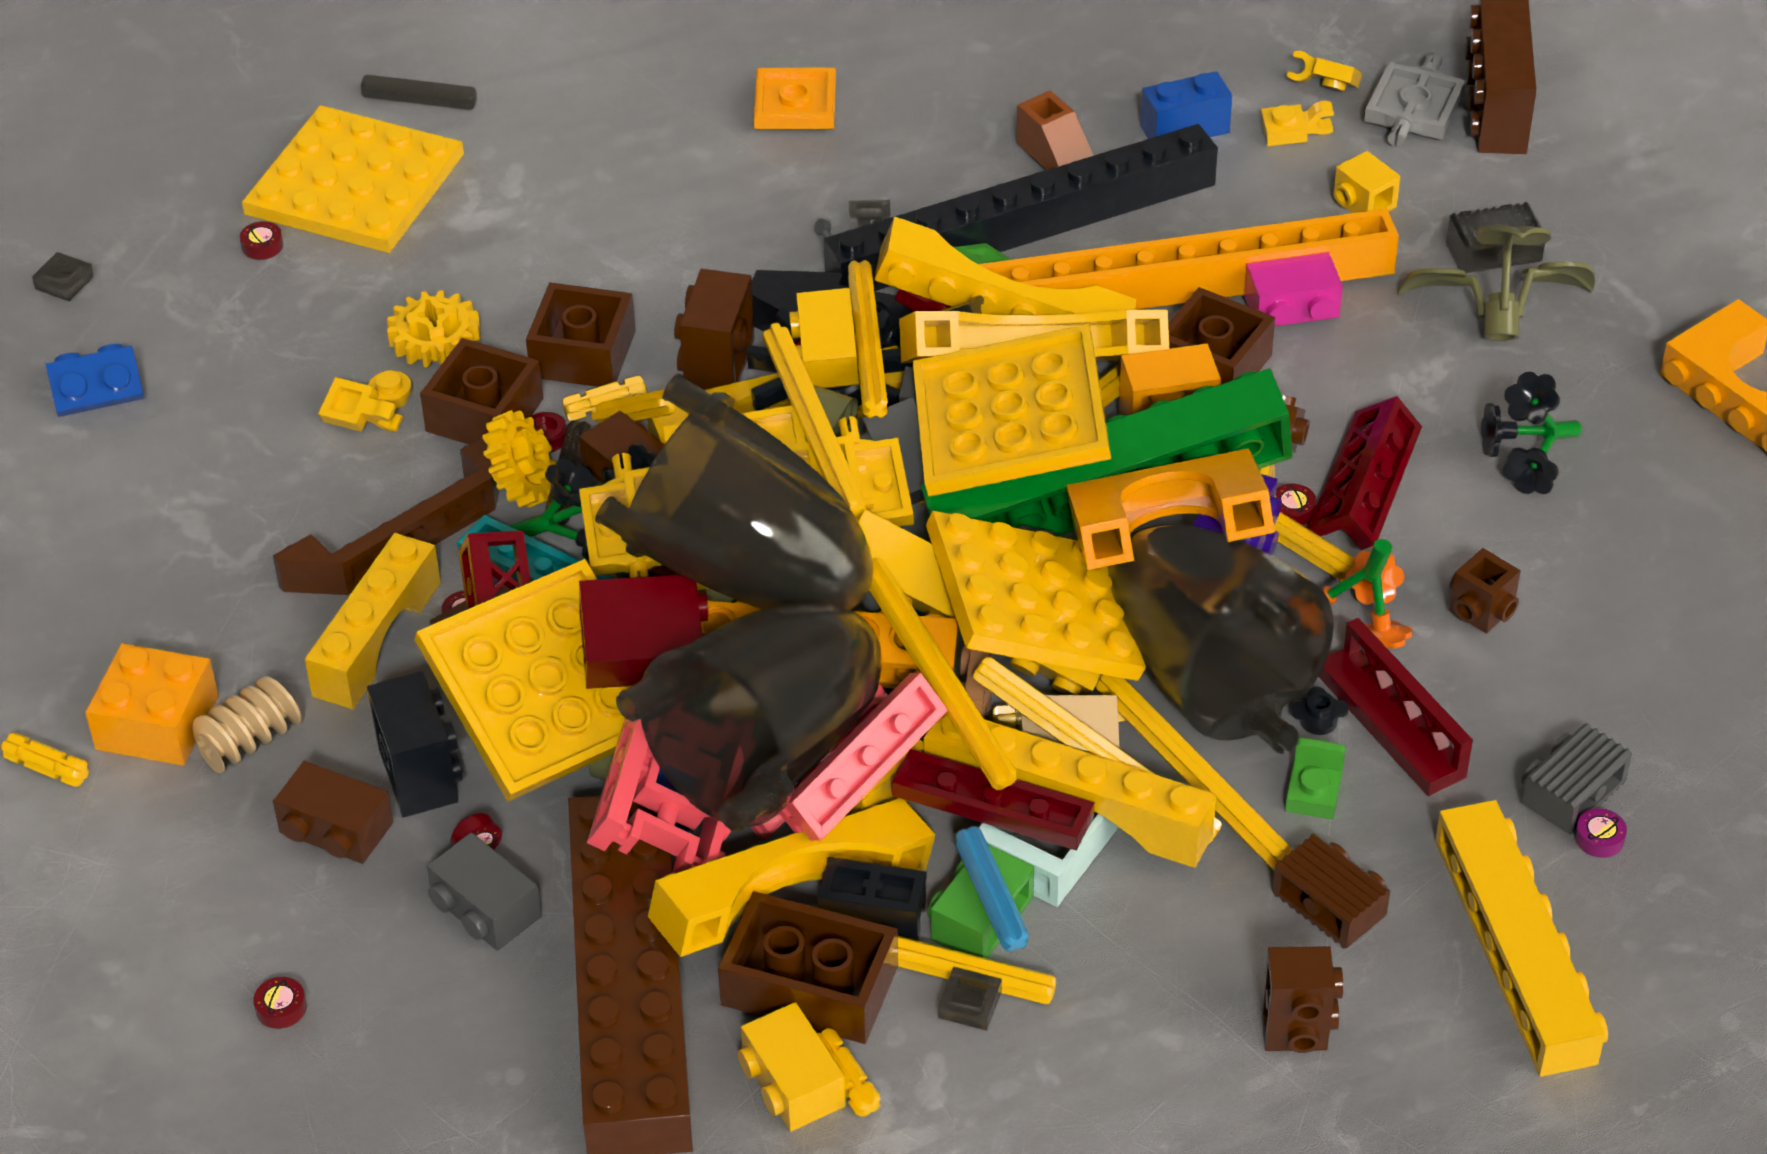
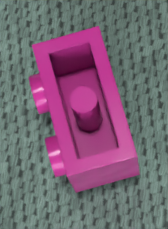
(1294, 288)

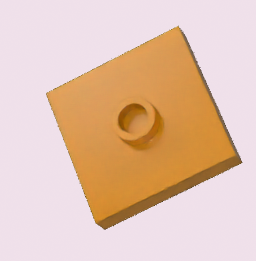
(795, 98)

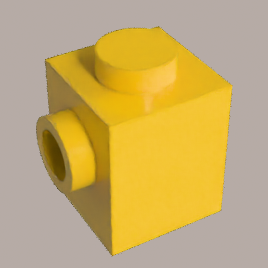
(1366, 184)

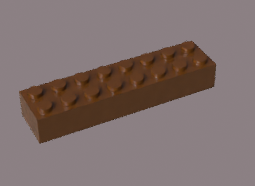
(626, 998)

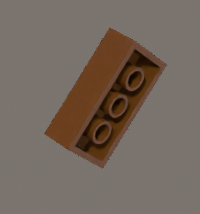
(1501, 75)

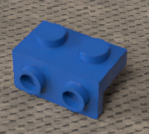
(94, 379)

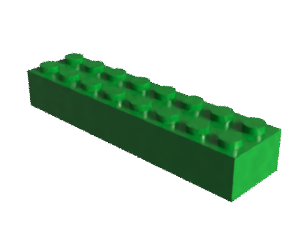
(1200, 425)

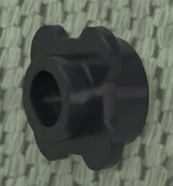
(1319, 711)

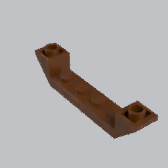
(314, 570)

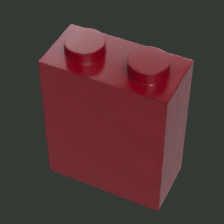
(633, 622)

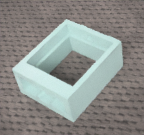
(1052, 875)

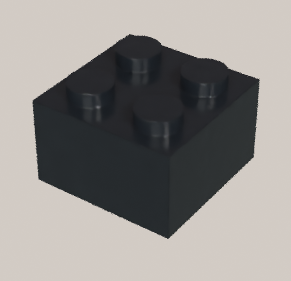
(415, 743)

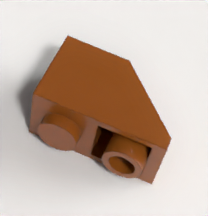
(1050, 131)

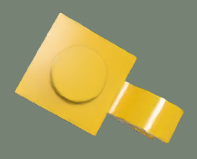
(1334, 74)
(1291, 125)
(353, 404)

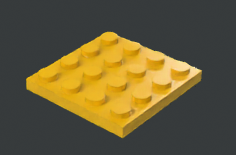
(353, 178)
(1010, 410)
(1031, 597)
(521, 682)

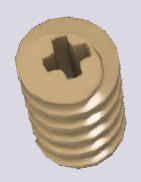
(243, 719)

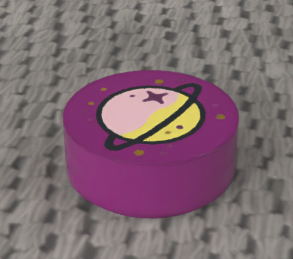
(1601, 832)

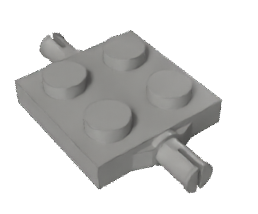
(1415, 100)

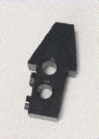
(778, 289)

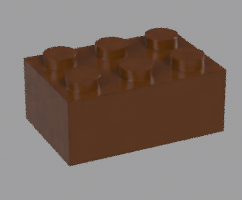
(813, 957)

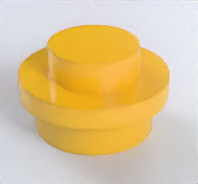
(392, 387)

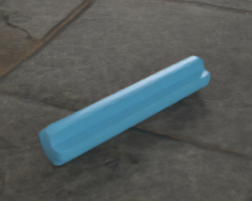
(992, 889)

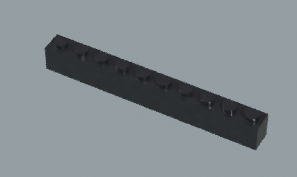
(1050, 199)

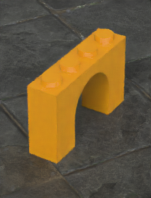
(1704, 366)
(1215, 486)

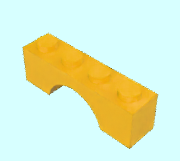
(349, 648)

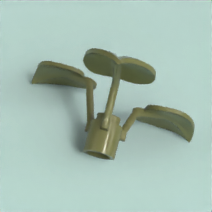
(1502, 311)

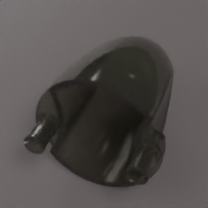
(742, 512)
(1223, 630)
(755, 705)

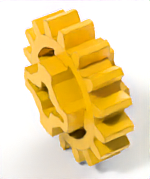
(431, 327)
(518, 458)

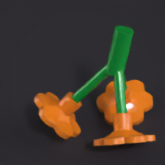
(1376, 582)

